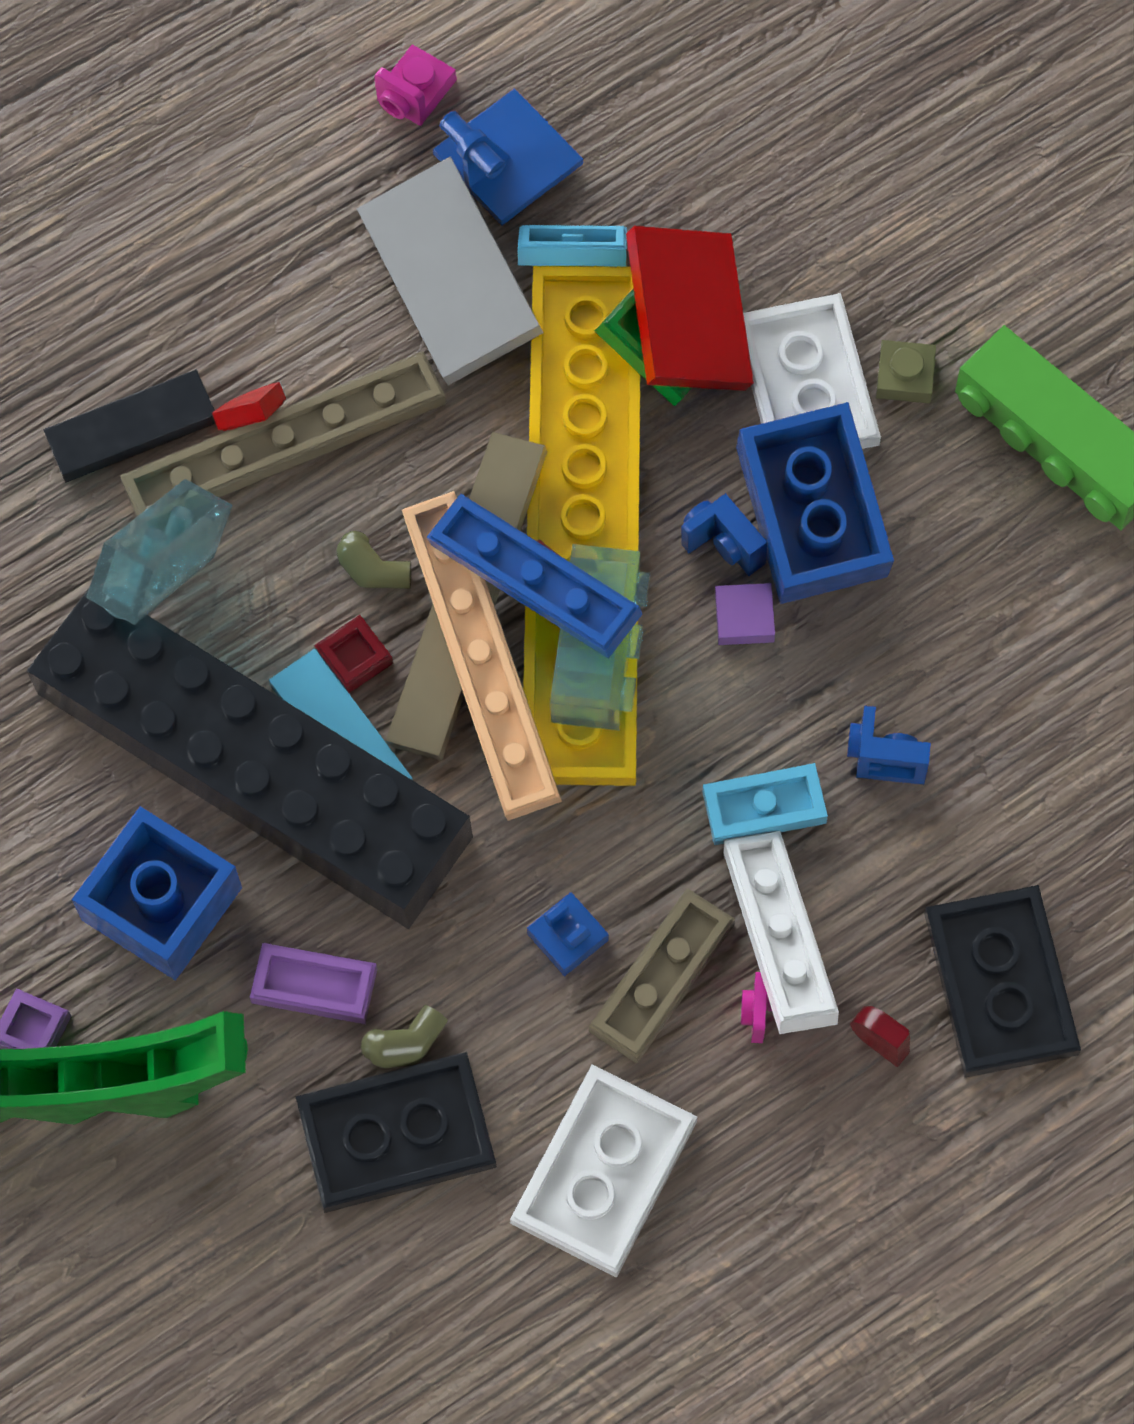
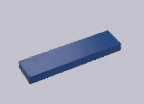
(535, 575)

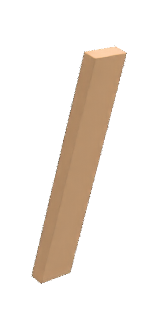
(484, 670)

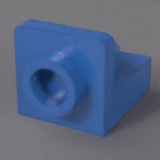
(734, 534)
(891, 758)

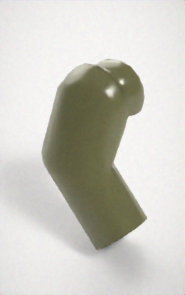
(367, 567)
(404, 1046)

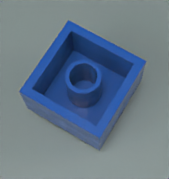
(157, 893)

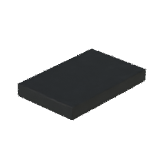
(1002, 981)
(395, 1132)

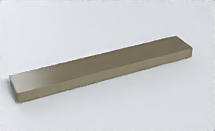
(293, 433)
(432, 686)

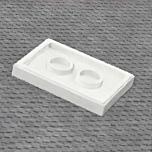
(808, 362)
(603, 1170)

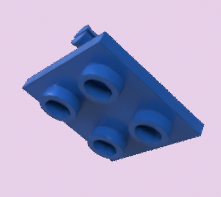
(507, 155)

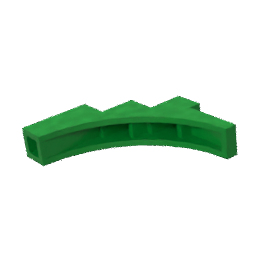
(131, 1075)

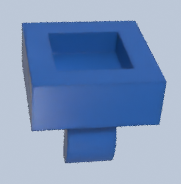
(567, 934)

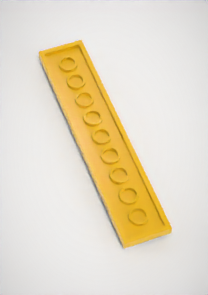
(586, 491)

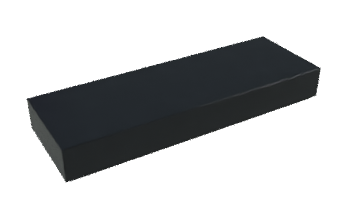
(130, 425)

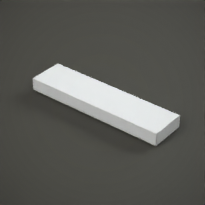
(780, 932)

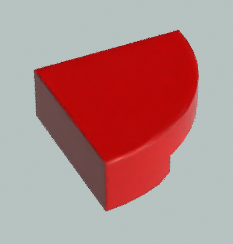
(249, 407)

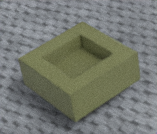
(906, 371)

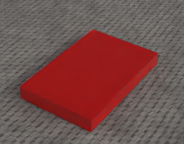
(689, 308)

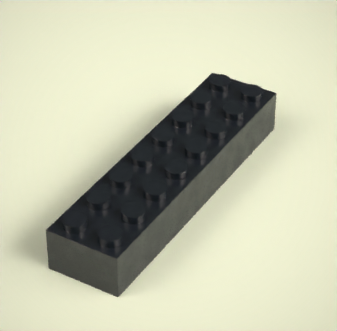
(254, 757)

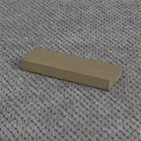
(661, 975)

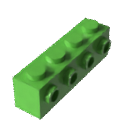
(1053, 422)

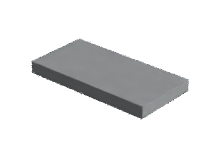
(449, 271)

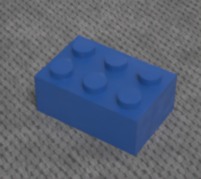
(814, 503)

